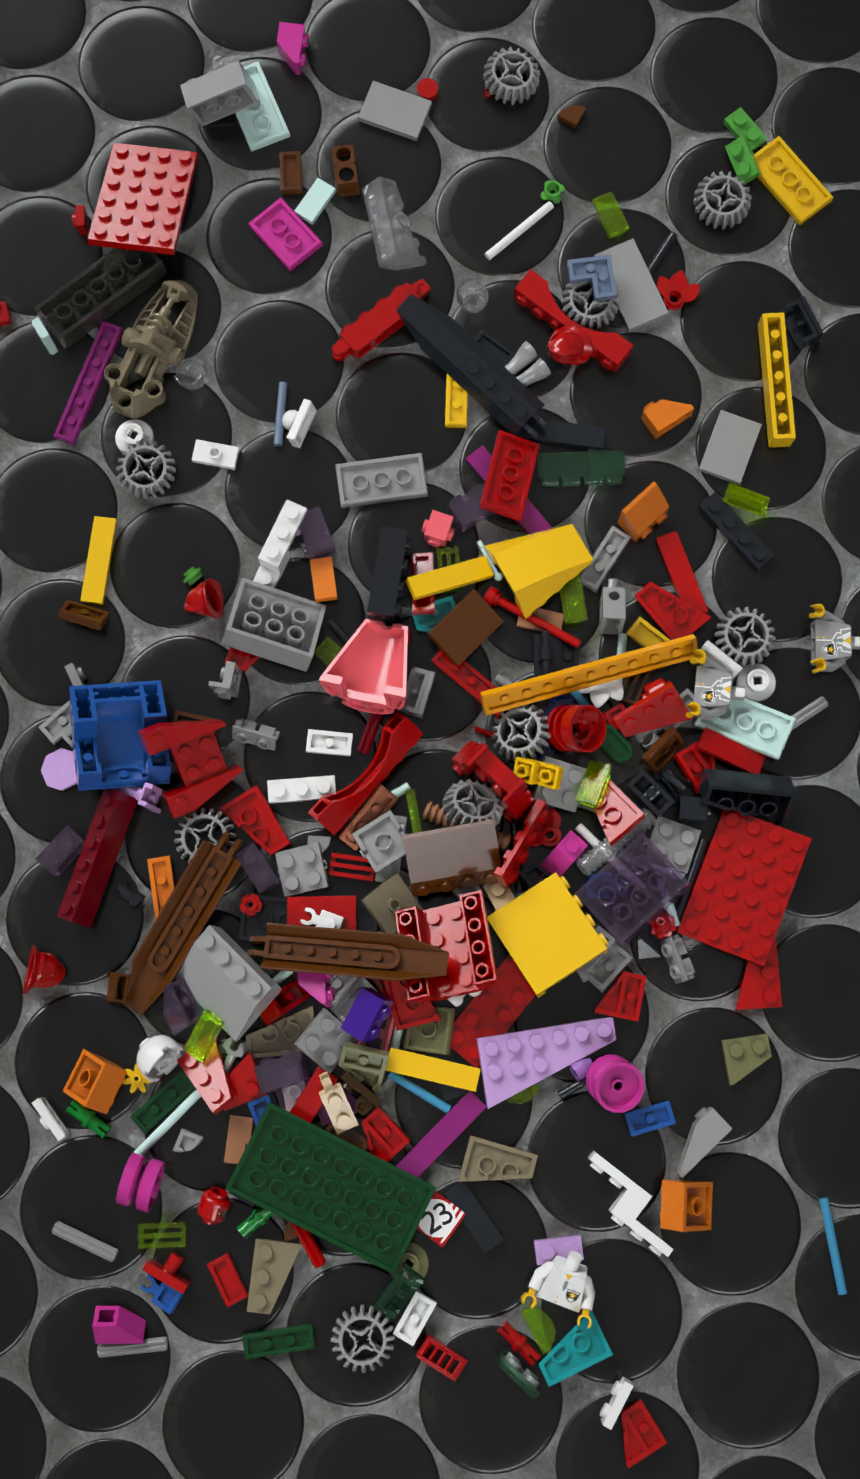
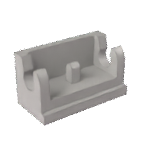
(418, 691)

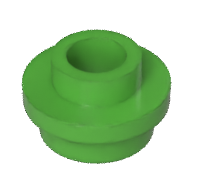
(192, 575)

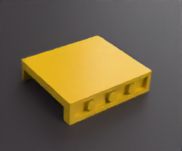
(547, 933)

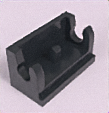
(801, 323)

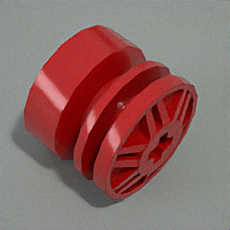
(576, 728)

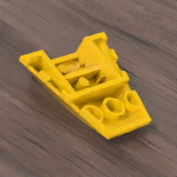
(540, 564)

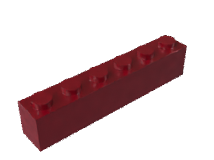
(97, 857)

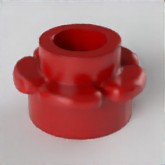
(244, 906)

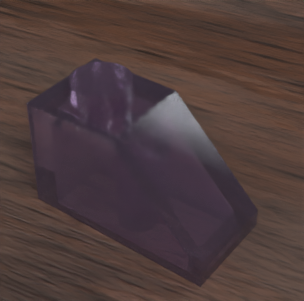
(180, 1006)

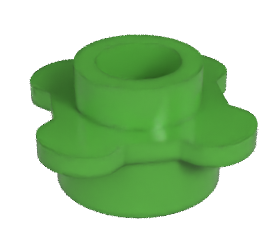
(552, 186)

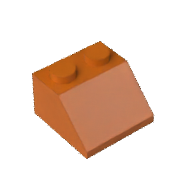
(644, 512)
(95, 1081)
(686, 1205)

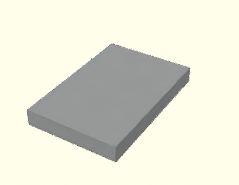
(395, 111)
(730, 447)

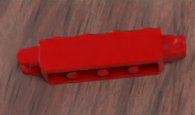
(377, 323)

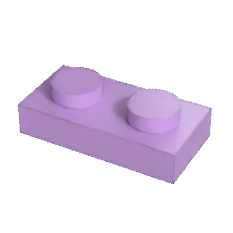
(560, 1246)

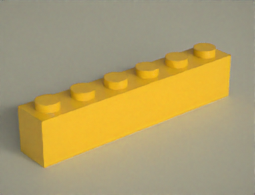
(776, 380)

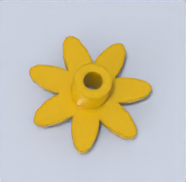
(132, 1080)

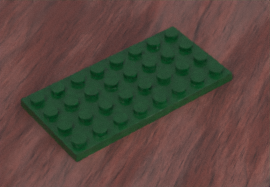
(331, 1187)

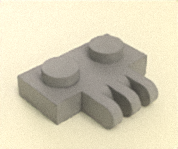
(58, 725)

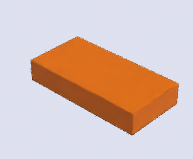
(323, 579)

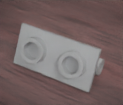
(245, 732)
(679, 969)

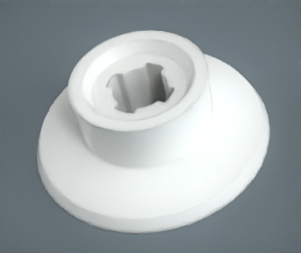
(136, 426)
(756, 692)

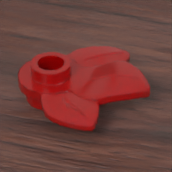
(677, 288)
(551, 825)

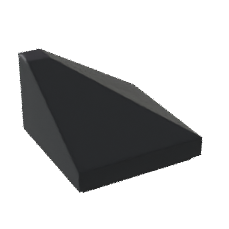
(648, 946)

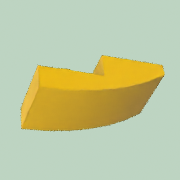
(538, 772)

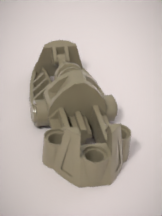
(154, 341)

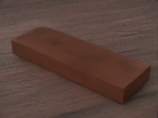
(376, 805)

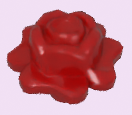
(663, 926)

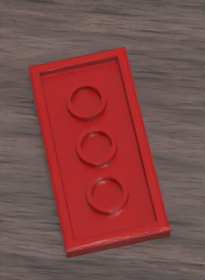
(509, 475)

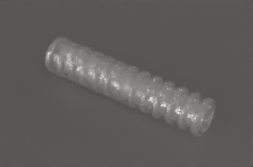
(604, 851)

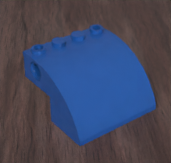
(107, 736)

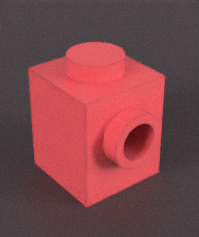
(438, 529)

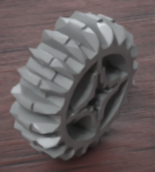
(511, 67)
(738, 201)
(574, 294)
(162, 457)
(754, 639)
(535, 717)
(475, 802)
(211, 829)
(370, 1345)

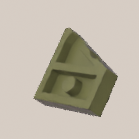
(744, 1055)
(364, 1063)

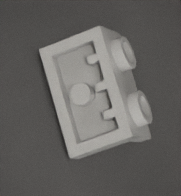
(231, 680)

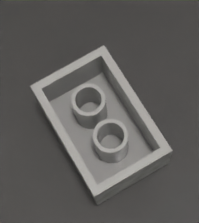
(219, 93)

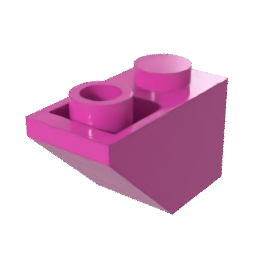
(291, 45)
(318, 986)
(117, 1326)

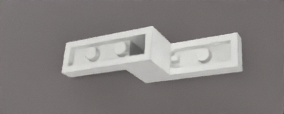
(275, 551)
(629, 1205)

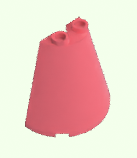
(371, 669)

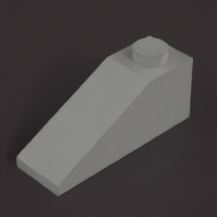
(703, 1136)

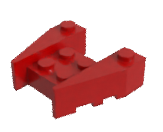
(195, 758)
(503, 780)

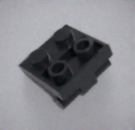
(553, 654)

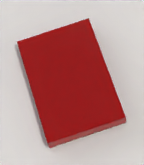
(339, 905)

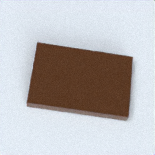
(465, 627)

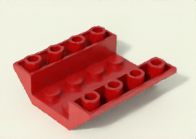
(462, 932)

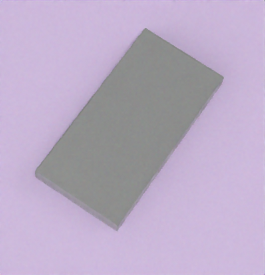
(637, 292)
(381, 480)

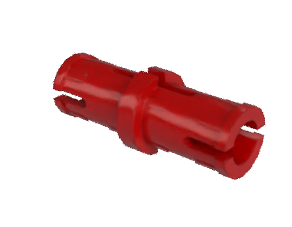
(518, 1343)

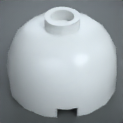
(157, 1056)

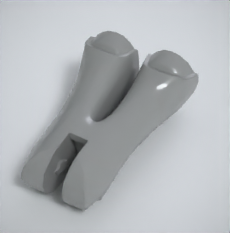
(523, 358)

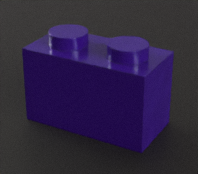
(367, 1015)

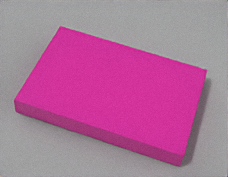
(285, 234)

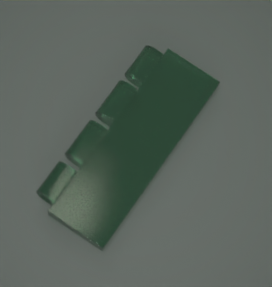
(577, 465)

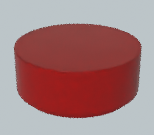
(427, 89)

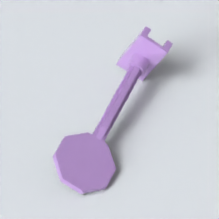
(60, 774)

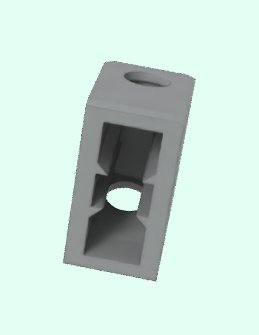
(612, 608)

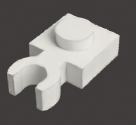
(325, 919)

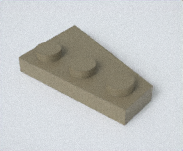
(279, 1035)
(495, 1161)
(269, 1272)

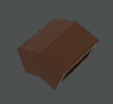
(112, 987)

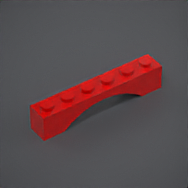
(535, 294)
(396, 740)

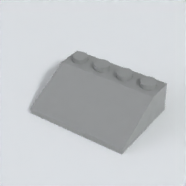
(274, 625)
(227, 981)

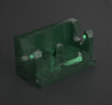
(399, 1291)

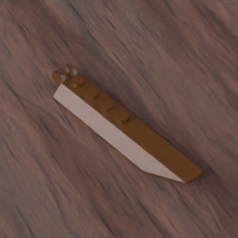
(181, 922)
(348, 953)

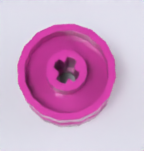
(615, 1083)
(140, 1182)

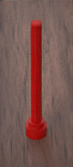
(494, 597)

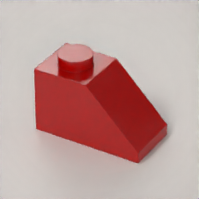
(287, 999)

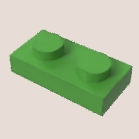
(741, 124)
(743, 159)

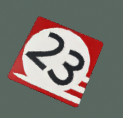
(440, 1219)

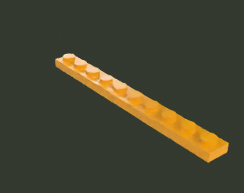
(588, 674)

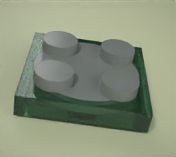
(524, 1378)

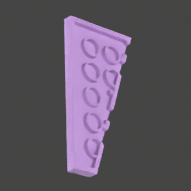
(525, 1057)

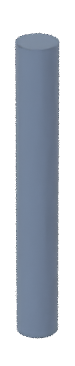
(281, 405)

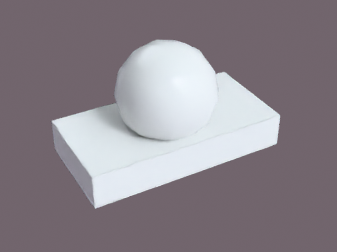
(299, 422)

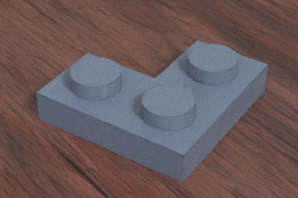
(598, 271)

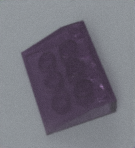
(633, 889)

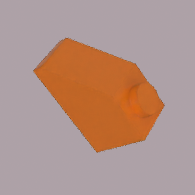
(665, 415)

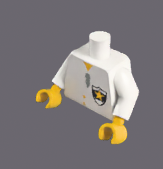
(563, 1283)

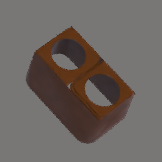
(345, 188)

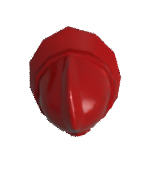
(570, 345)
(206, 599)
(43, 970)

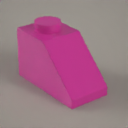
(564, 854)

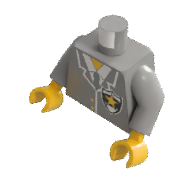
(830, 640)
(712, 689)

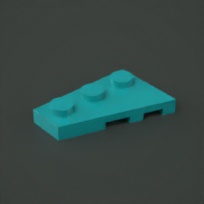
(575, 1352)

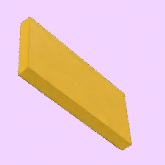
(791, 181)

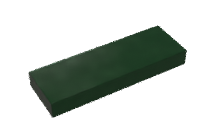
(163, 1102)
(278, 1341)

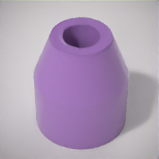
(580, 1068)

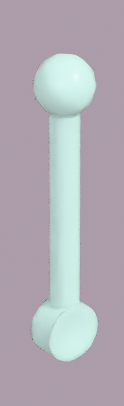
(498, 576)

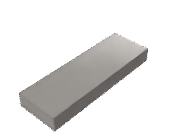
(604, 558)

